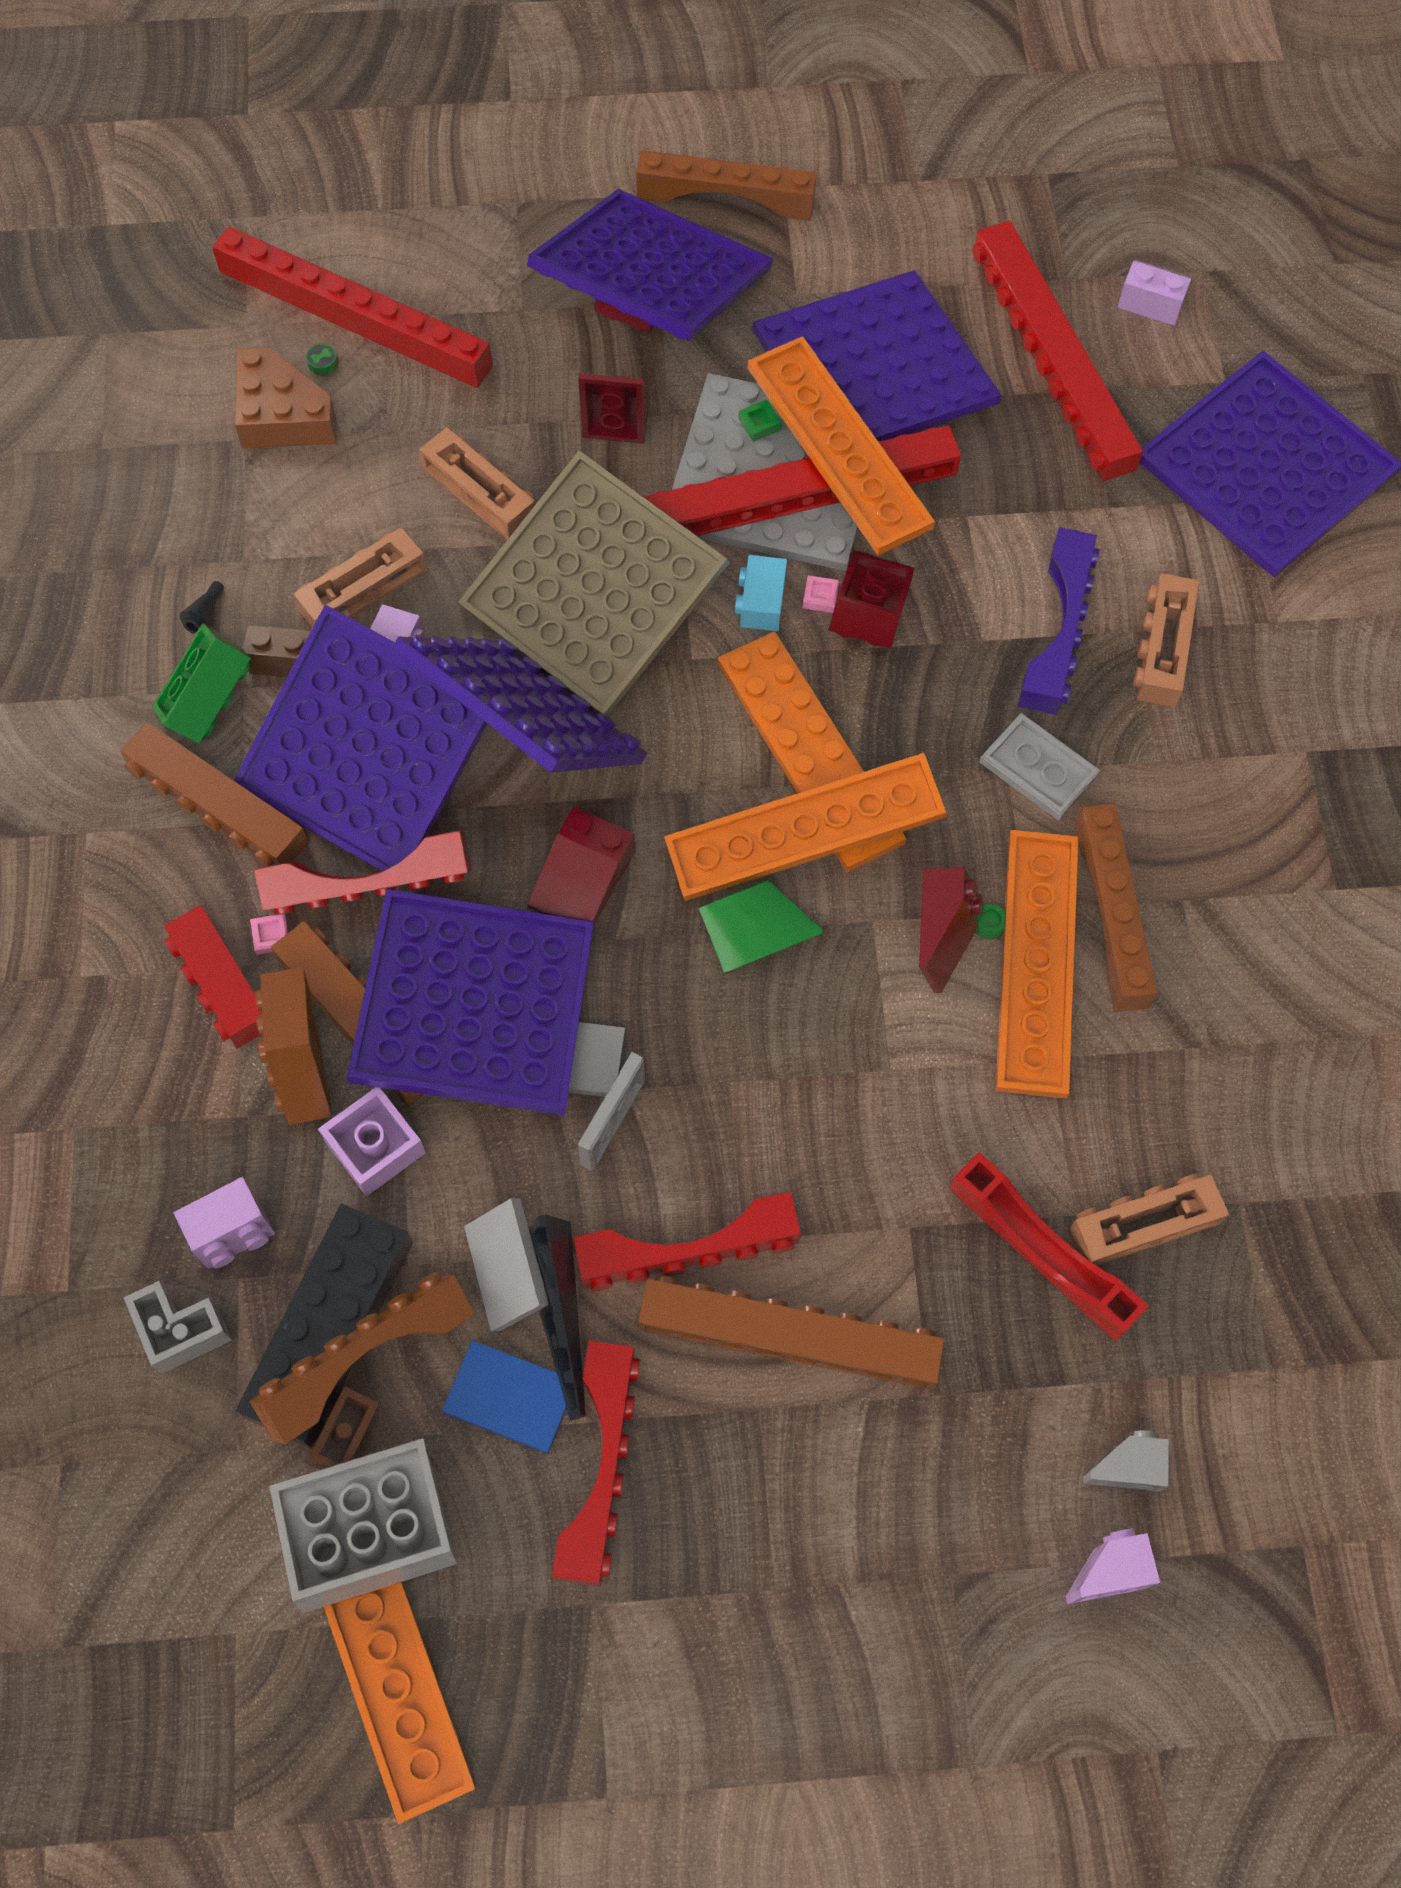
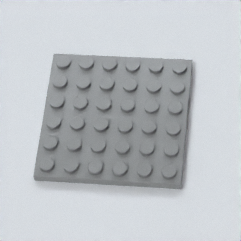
(723, 448)

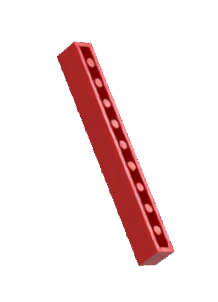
(353, 307)
(1057, 351)
(797, 485)

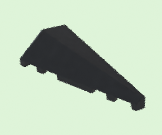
(560, 1318)

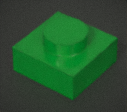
(759, 420)

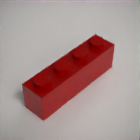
(217, 975)

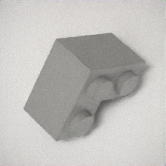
(175, 1336)

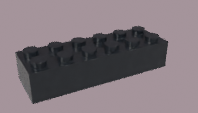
(338, 1290)

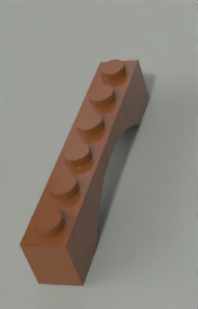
(673, 175)
(1127, 953)
(297, 1401)

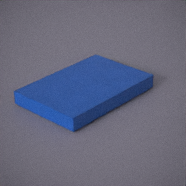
(507, 1397)

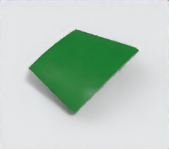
(755, 924)

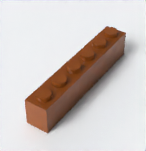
(213, 796)
(329, 981)

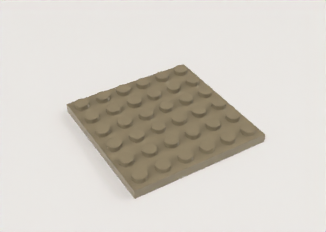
(593, 583)

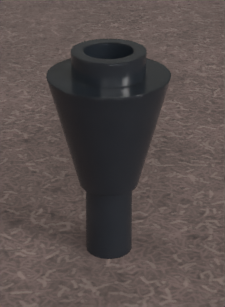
(202, 609)

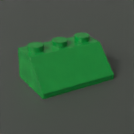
(201, 684)

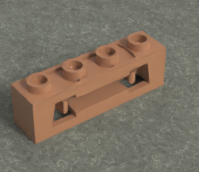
(443, 461)
(363, 577)
(1166, 599)
(1202, 1199)

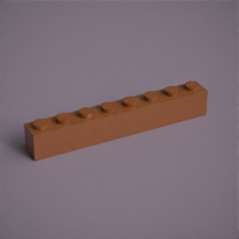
(791, 1333)

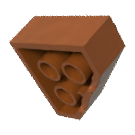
(279, 403)
(292, 1046)

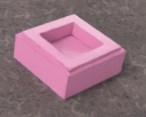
(820, 594)
(268, 931)

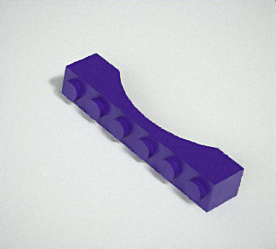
(1046, 674)

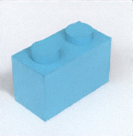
(762, 592)

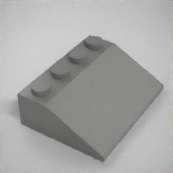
(361, 1526)

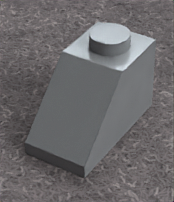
(1135, 1463)

